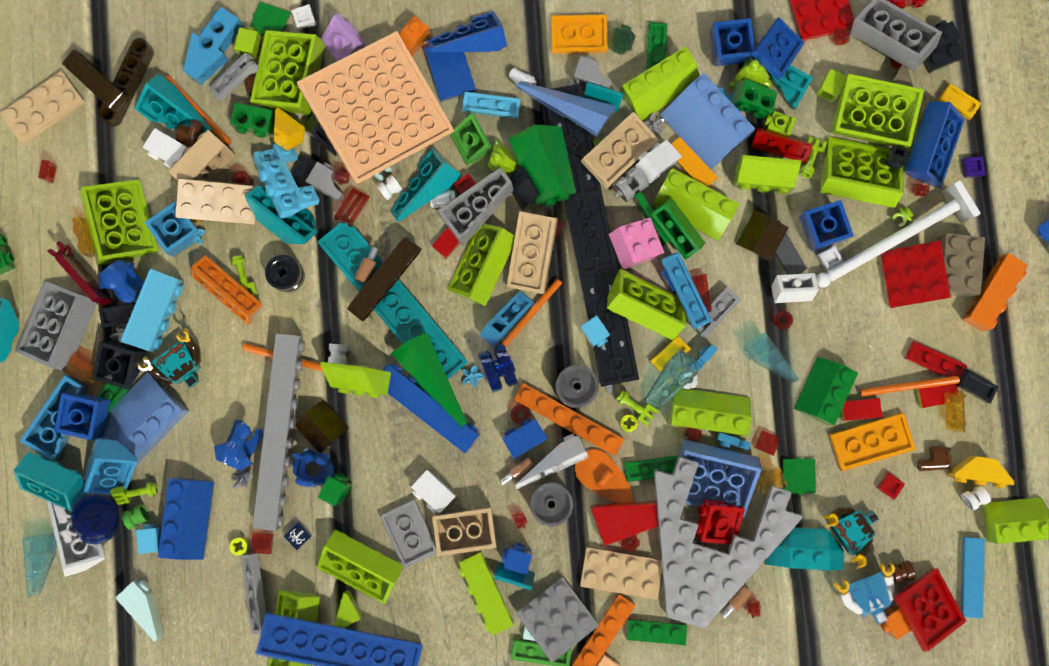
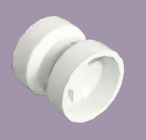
(389, 187)
(338, 353)
(976, 498)

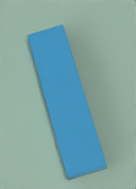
(686, 290)
(972, 577)

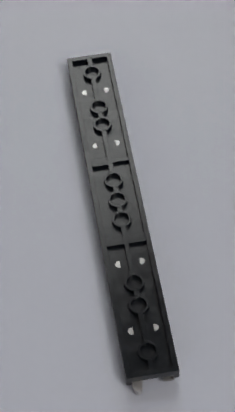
(594, 253)

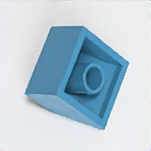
(172, 232)

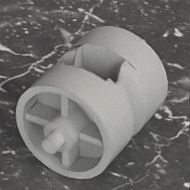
(630, 184)

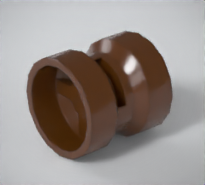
(903, 572)

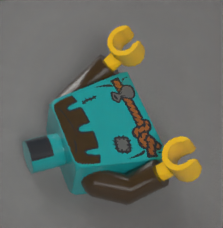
(177, 363)
(853, 531)

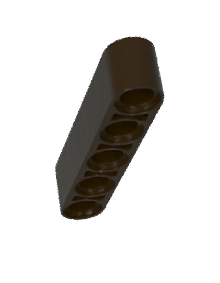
(133, 75)
(95, 80)
(384, 279)

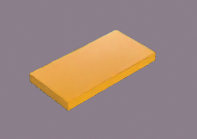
(872, 441)

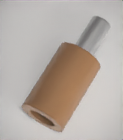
(366, 267)
(518, 469)
(737, 601)

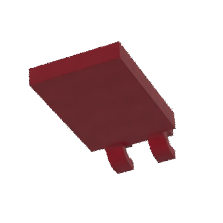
(80, 274)

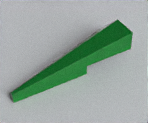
(423, 364)

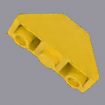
(981, 471)

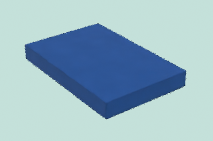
(778, 48)
(450, 73)

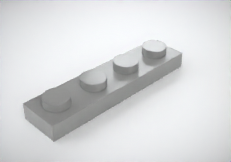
(254, 591)

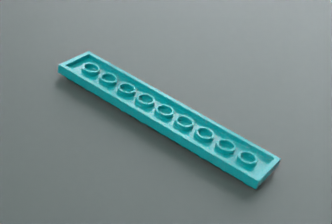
(398, 307)

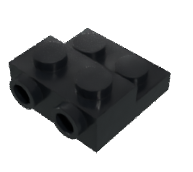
(948, 48)

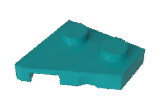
(792, 85)

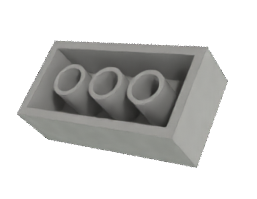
(896, 33)

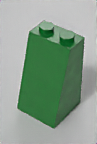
(546, 159)

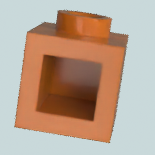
(896, 623)

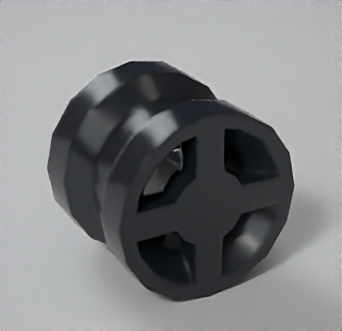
(896, 157)

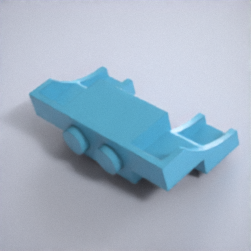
(280, 183)

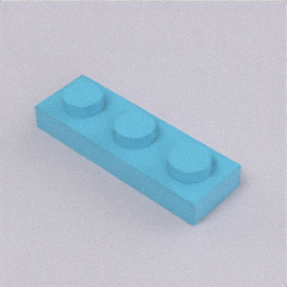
(491, 105)

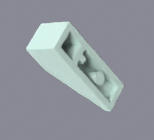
(141, 605)

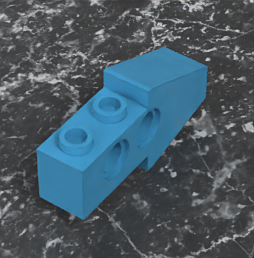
(203, 61)

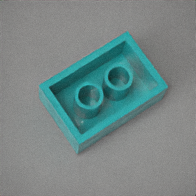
(49, 481)

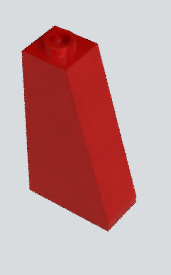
(624, 520)

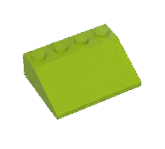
(283, 63)
(877, 111)
(860, 173)
(116, 221)

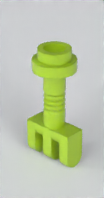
(808, 169)
(238, 261)
(623, 397)
(123, 496)

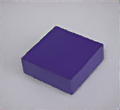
(973, 167)

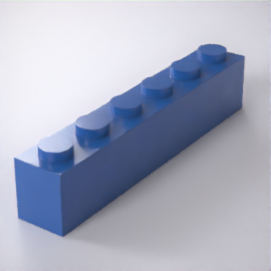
(428, 410)

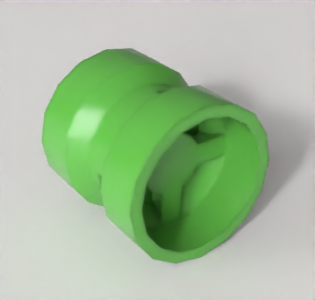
(133, 517)

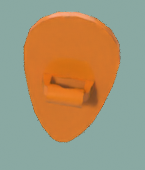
(603, 477)

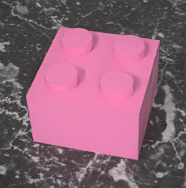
(636, 243)

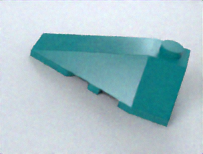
(165, 104)
(432, 179)

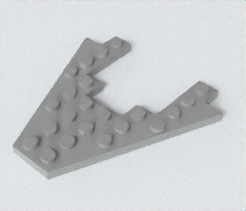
(701, 578)

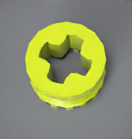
(633, 419)
(233, 547)

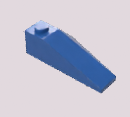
(481, 35)

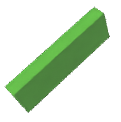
(531, 652)

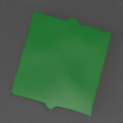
(269, 18)
(799, 475)

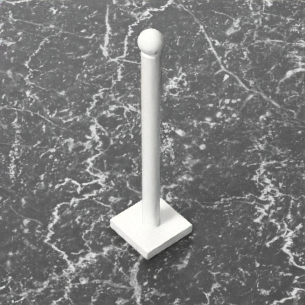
(958, 203)

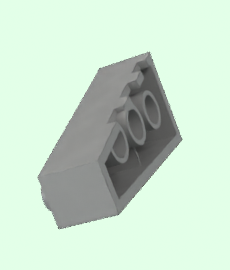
(476, 205)

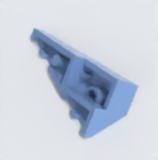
(582, 111)

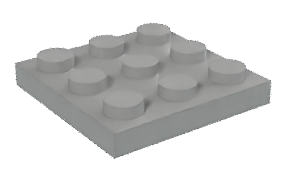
(557, 619)

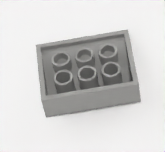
(55, 326)

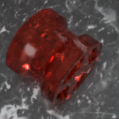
(237, 176)

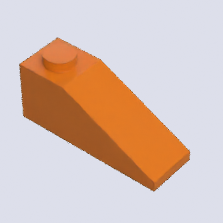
(414, 35)

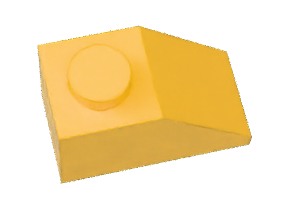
(287, 131)

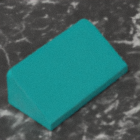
(603, 95)
(514, 578)

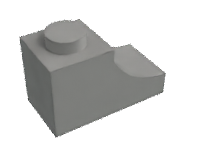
(588, 71)
(323, 179)

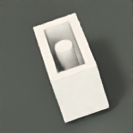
(164, 147)
(658, 161)
(794, 288)
(433, 491)

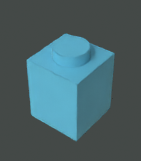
(595, 332)
(148, 538)

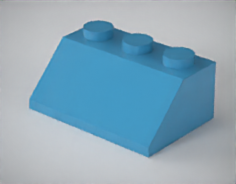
(108, 467)

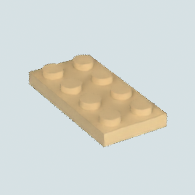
(42, 107)
(619, 150)
(213, 201)
(532, 252)
(621, 573)

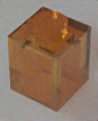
(80, 369)

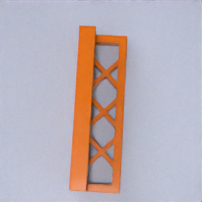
(225, 289)

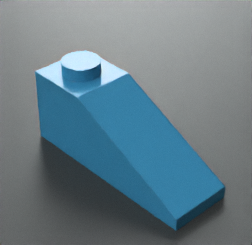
(506, 319)

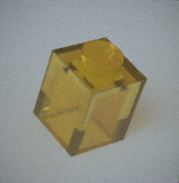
(770, 477)

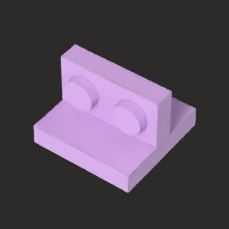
(342, 38)

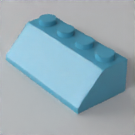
(153, 311)

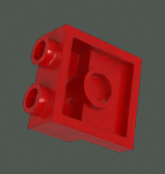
(718, 521)

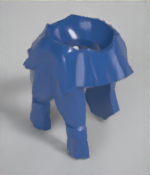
(121, 279)
(235, 450)
(300, 463)

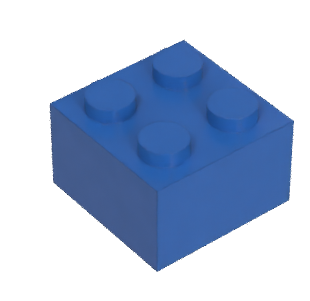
(732, 42)
(826, 225)

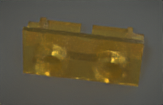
(955, 411)

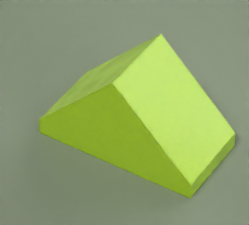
(348, 611)

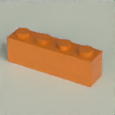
(995, 292)

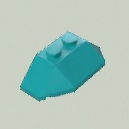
(291, 230)
(8, 328)
(808, 550)

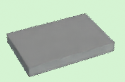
(409, 533)

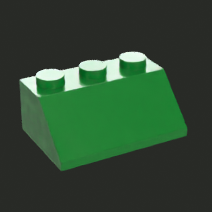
(826, 391)

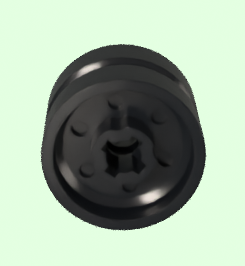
(282, 264)

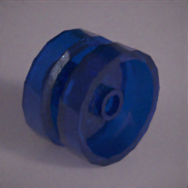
(498, 368)
(92, 530)

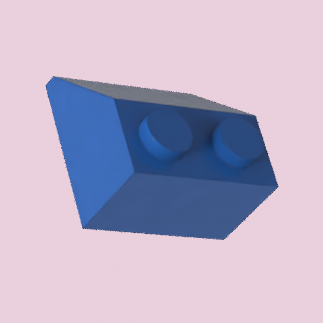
(82, 416)

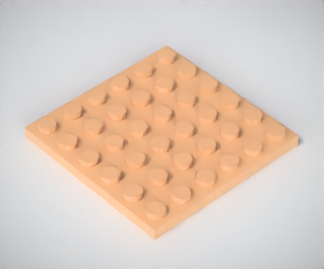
(375, 107)

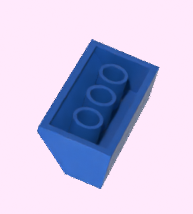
(935, 143)
(186, 519)

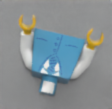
(869, 594)

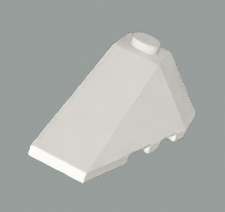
(563, 456)
(74, 554)

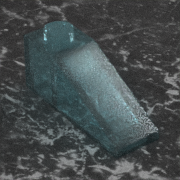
(764, 353)
(672, 379)
(38, 558)

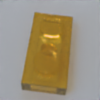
(81, 231)

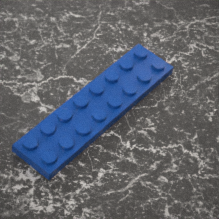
(332, 645)

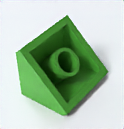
(471, 140)

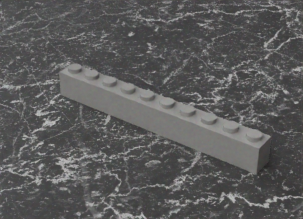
(278, 432)

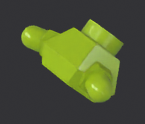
(752, 71)
(502, 157)

